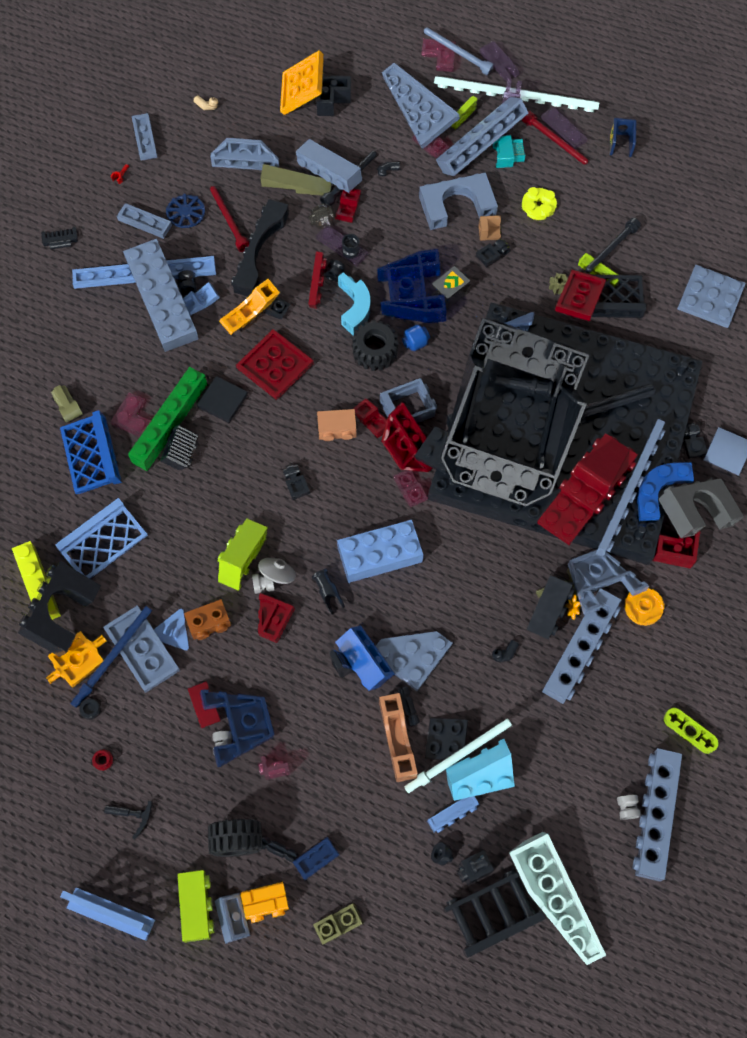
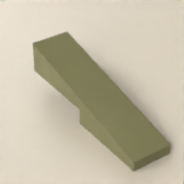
(288, 179)

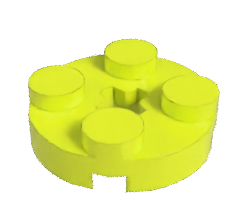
(539, 195)

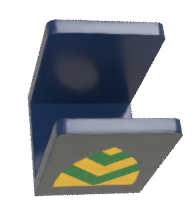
(631, 131)

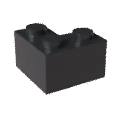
(334, 90)

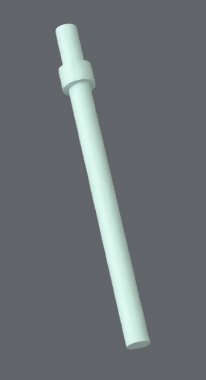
(424, 777)

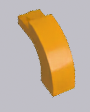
(250, 308)

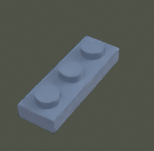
(144, 136)
(144, 220)

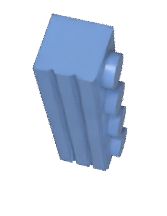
(450, 814)

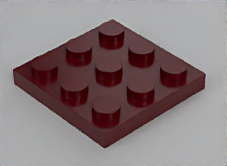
(274, 364)

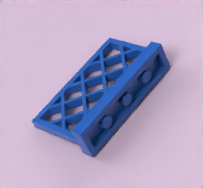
(104, 445)

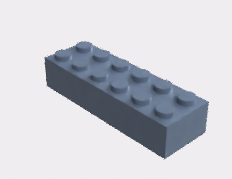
(160, 295)

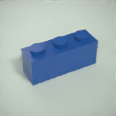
(364, 658)

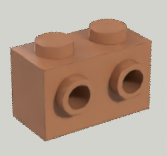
(336, 424)

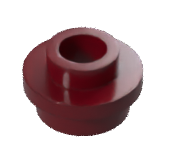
(96, 758)

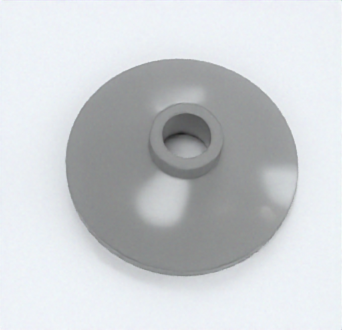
(277, 570)

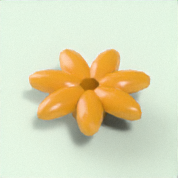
(574, 607)

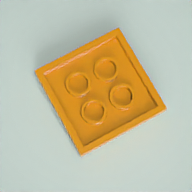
(302, 82)

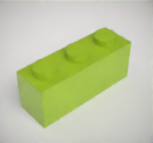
(195, 906)

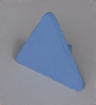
(523, 321)
(174, 631)

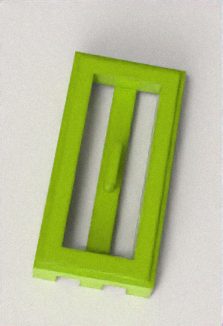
(465, 111)

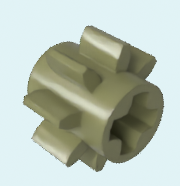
(557, 284)

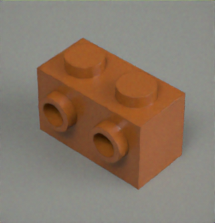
(207, 620)

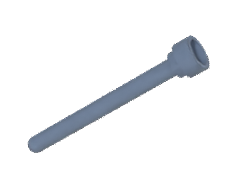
(485, 66)

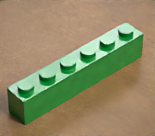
(169, 415)

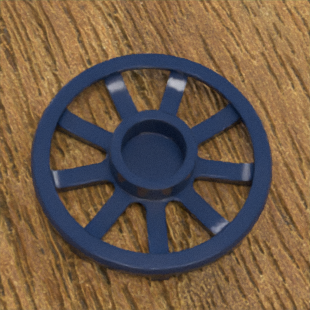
(185, 211)

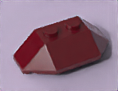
(403, 439)

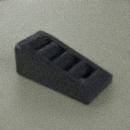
(340, 663)

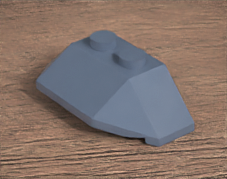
(243, 154)

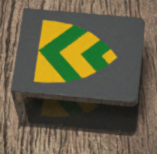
(452, 285)

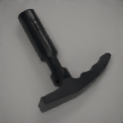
(114, 810)

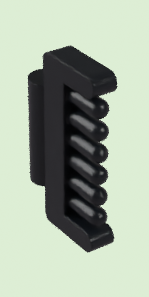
(59, 241)

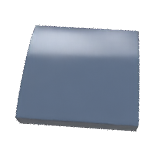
(727, 451)

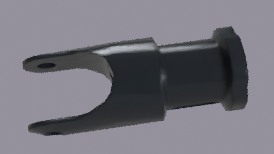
(327, 589)

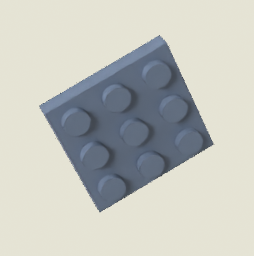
(711, 296)

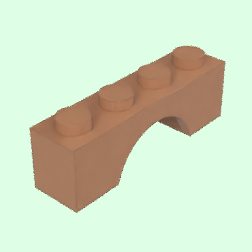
(397, 737)

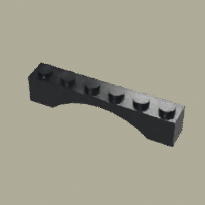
(272, 220)

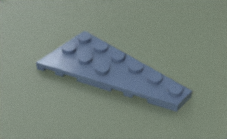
(421, 108)

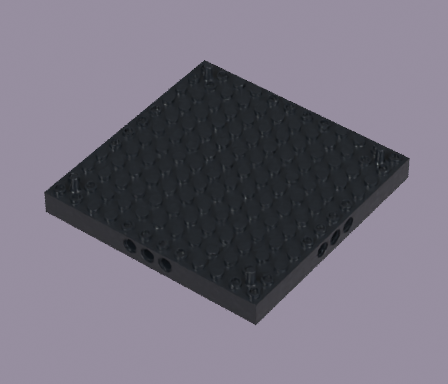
(514, 420)

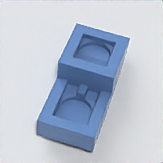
(201, 299)

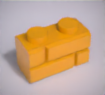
(265, 901)

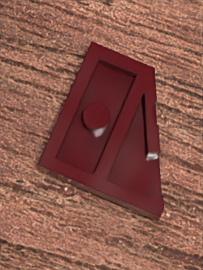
(273, 617)

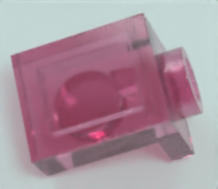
(276, 769)

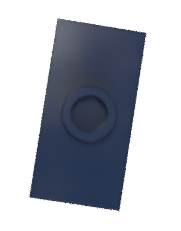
(316, 858)

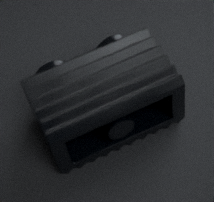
(179, 448)

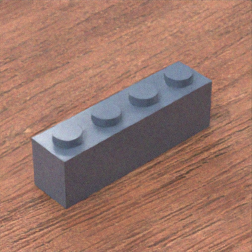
(329, 165)

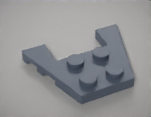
(595, 572)

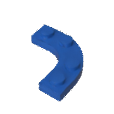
(654, 481)

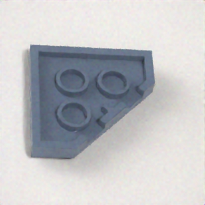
(414, 655)

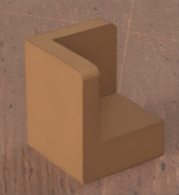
(489, 227)

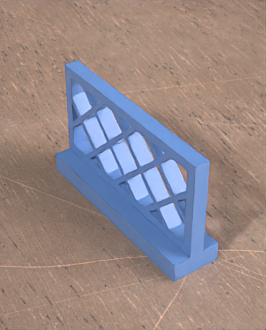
(92, 526)
(109, 913)

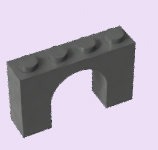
(711, 494)

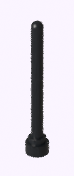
(329, 198)
(631, 226)

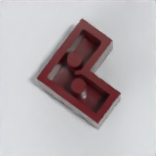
(677, 550)

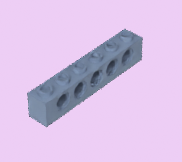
(482, 136)
(555, 687)
(671, 763)

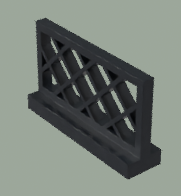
(625, 308)

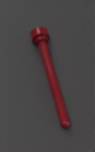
(531, 119)
(241, 241)

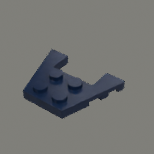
(247, 721)

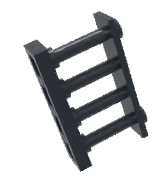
(492, 935)

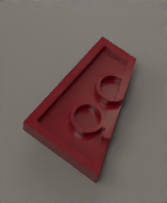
(317, 280)

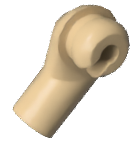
(206, 105)

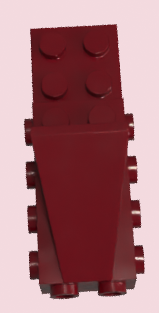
(588, 488)

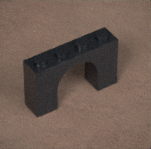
(38, 624)

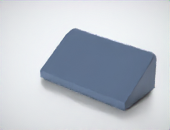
(232, 918)

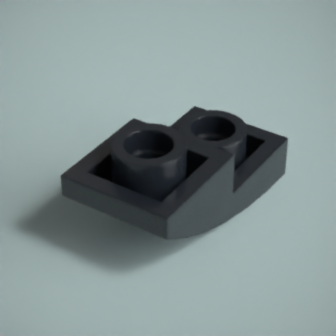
(277, 308)

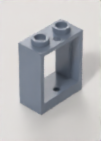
(404, 390)

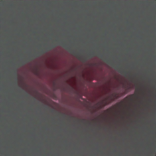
(434, 148)
(410, 488)

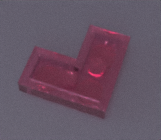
(444, 55)
(128, 416)

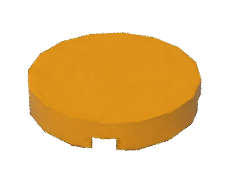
(644, 612)

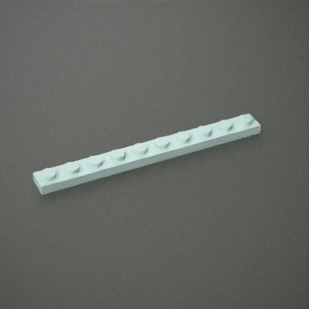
(539, 97)

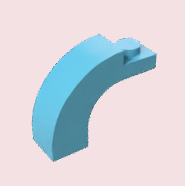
(360, 311)

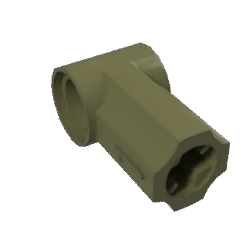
(67, 406)

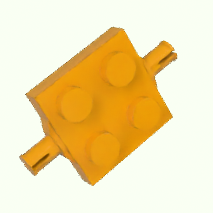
(78, 662)

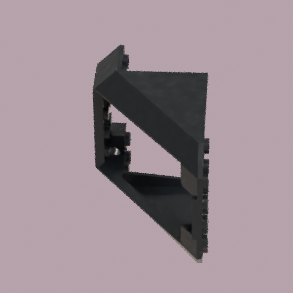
(548, 360)

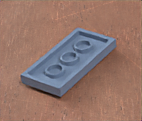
(143, 652)

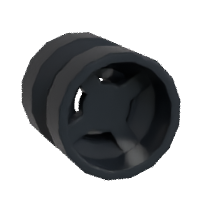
(350, 246)
(186, 281)

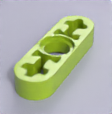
(699, 729)

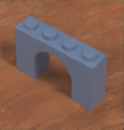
(474, 187)

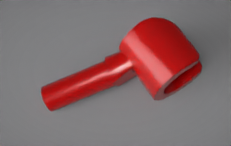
(114, 175)

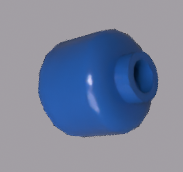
(415, 337)

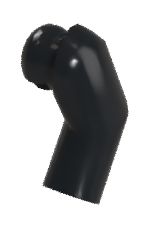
(392, 166)
(506, 654)

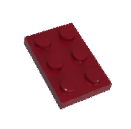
(580, 295)

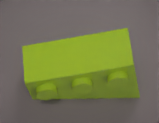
(240, 553)

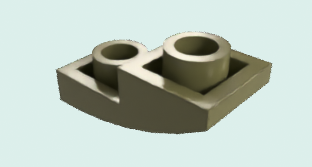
(338, 924)

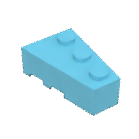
(482, 774)

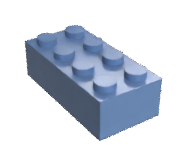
(380, 551)

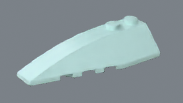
(555, 895)

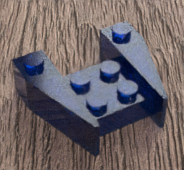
(408, 288)

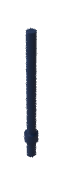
(87, 688)

